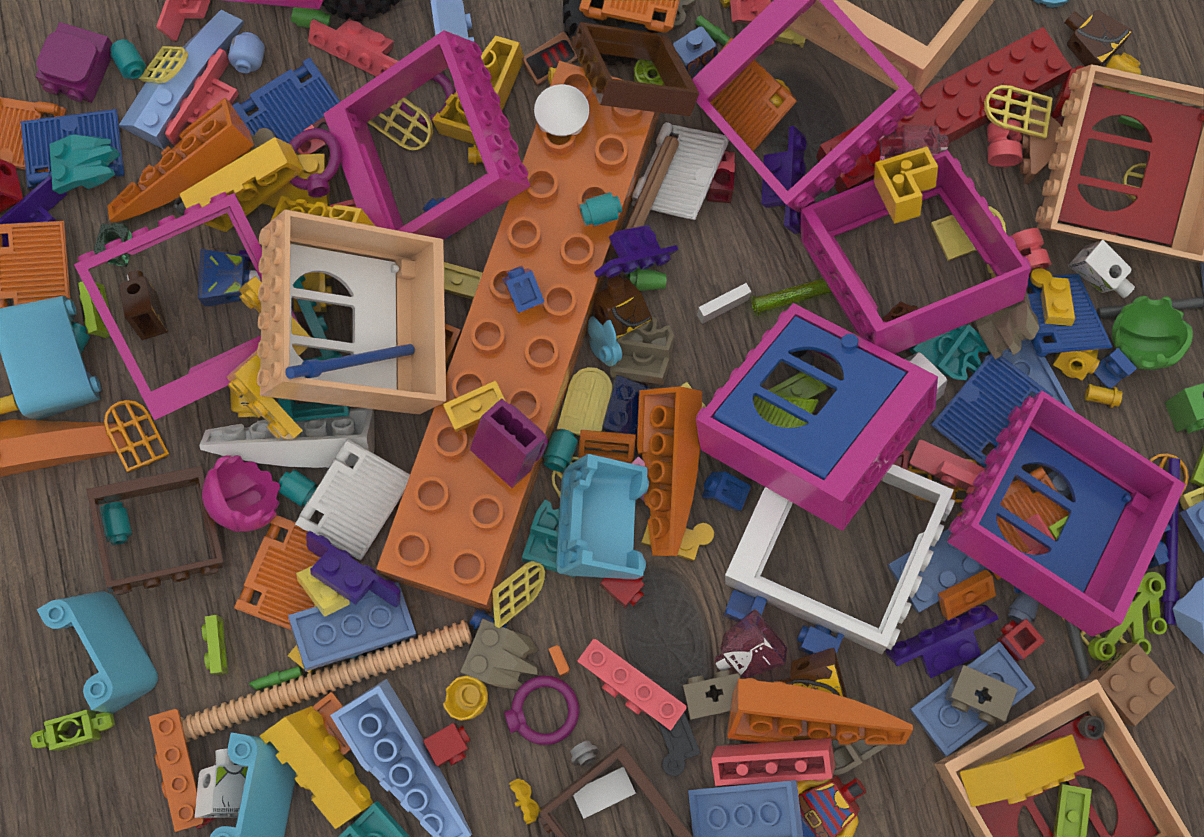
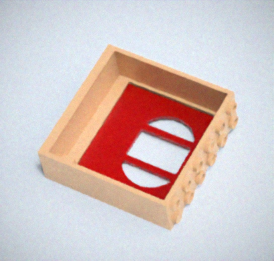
(1172, 187)
(1001, 818)

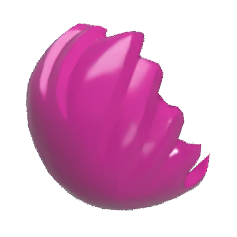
(240, 494)

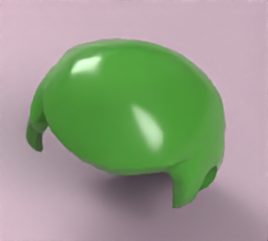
(1152, 333)

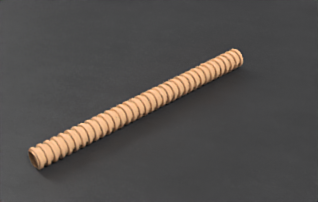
(325, 680)

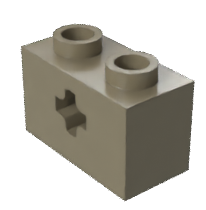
(997, 695)
(695, 698)

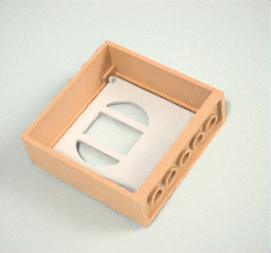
(390, 306)

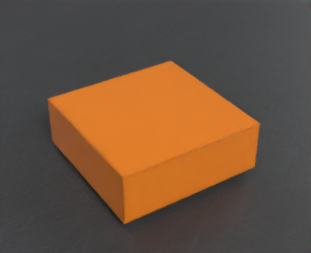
(559, 660)

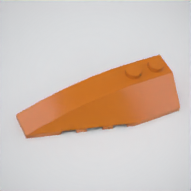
(203, 149)
(44, 444)
(671, 452)
(793, 712)

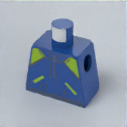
(221, 277)

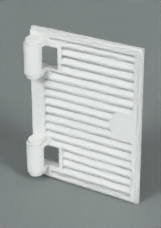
(688, 173)
(354, 499)

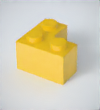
(903, 180)

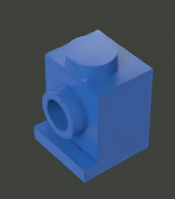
(817, 639)

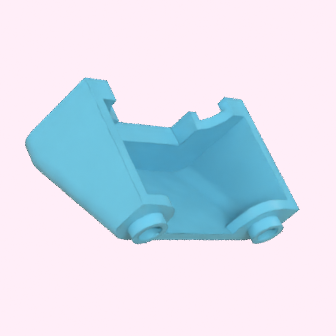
(45, 358)
(600, 518)
(112, 645)
(266, 789)

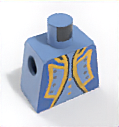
(696, 50)

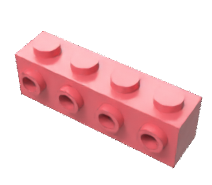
(773, 762)

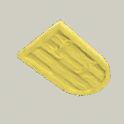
(953, 238)
(586, 401)

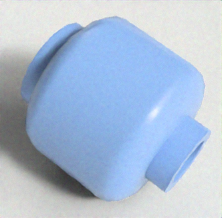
(246, 52)

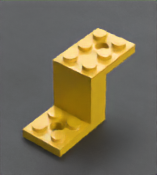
(244, 377)

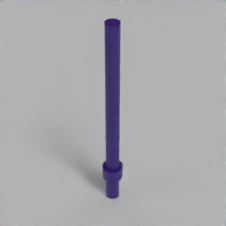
(1170, 594)

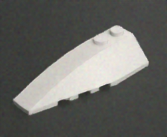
(311, 448)

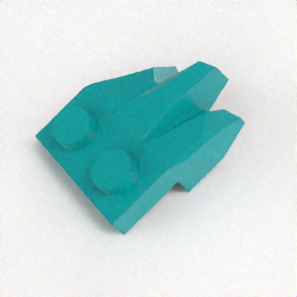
(81, 161)
(954, 351)
(543, 537)
(375, 823)

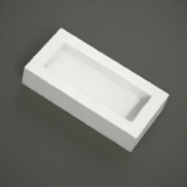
(724, 303)
(604, 792)

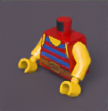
(830, 806)

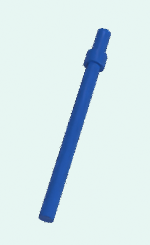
(314, 367)

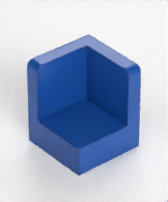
(742, 604)

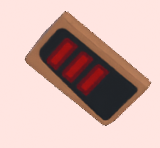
(548, 55)

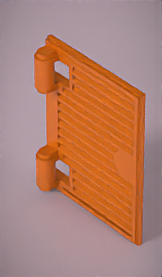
(635, 11)
(748, 106)
(11, 115)
(34, 262)
(1025, 504)
(275, 575)

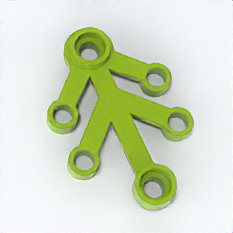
(1135, 618)

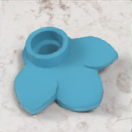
(604, 342)

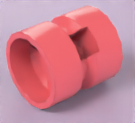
(1004, 145)
(1030, 242)

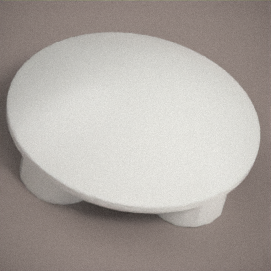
(561, 110)

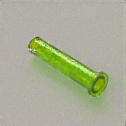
(789, 296)

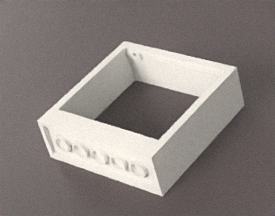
(762, 533)

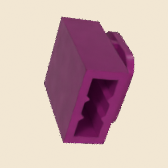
(73, 62)
(508, 442)

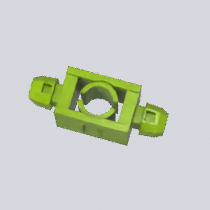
(54, 737)

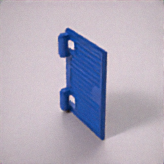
(288, 104)
(40, 133)
(1084, 334)
(983, 406)

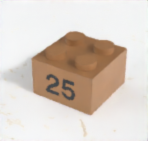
(1132, 682)

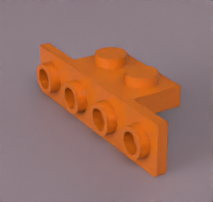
(176, 768)

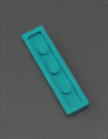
(316, 324)

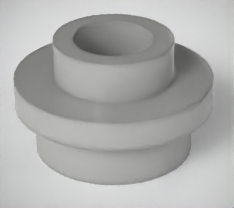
(584, 753)

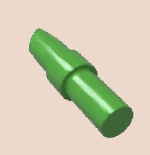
(714, 31)
(276, 678)

